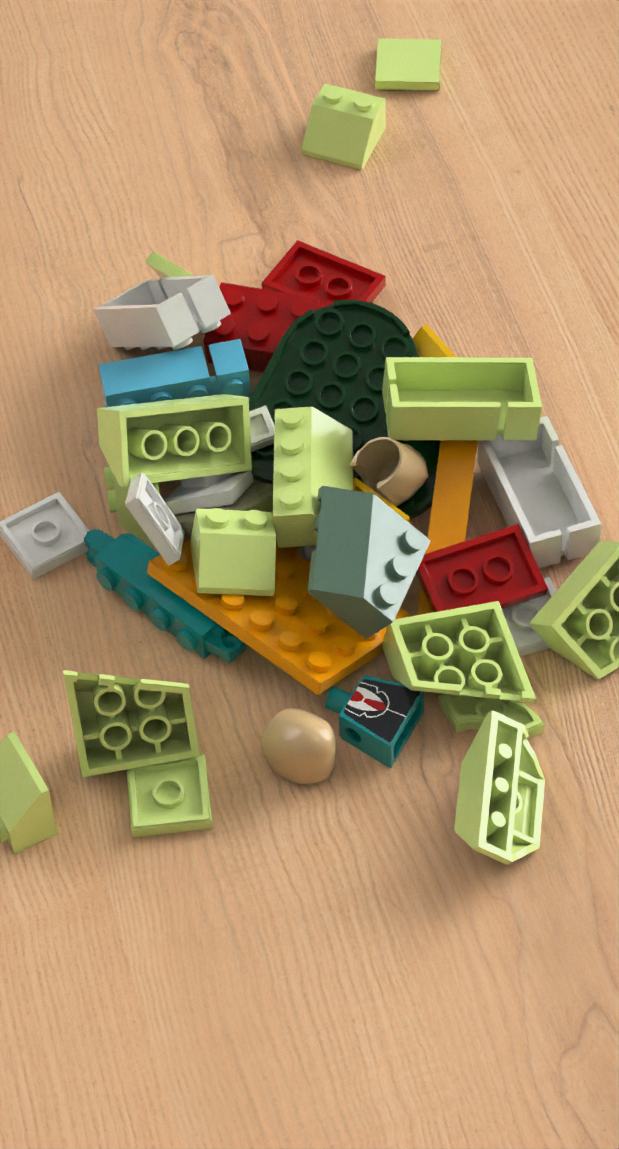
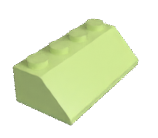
(176, 438)
(308, 454)

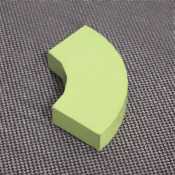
(469, 712)

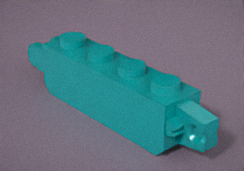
(123, 568)

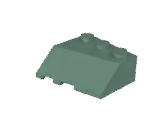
(363, 558)

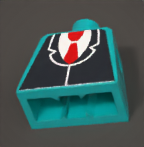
(377, 716)

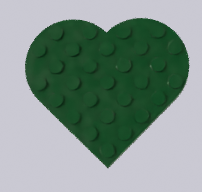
(337, 366)

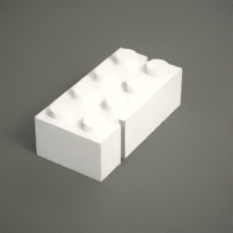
(163, 312)
(541, 494)

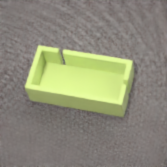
(461, 398)

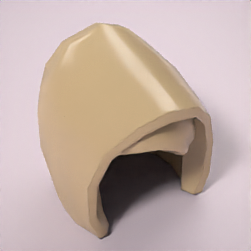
(390, 469)
(299, 746)

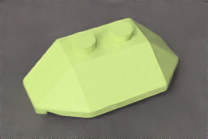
(500, 792)

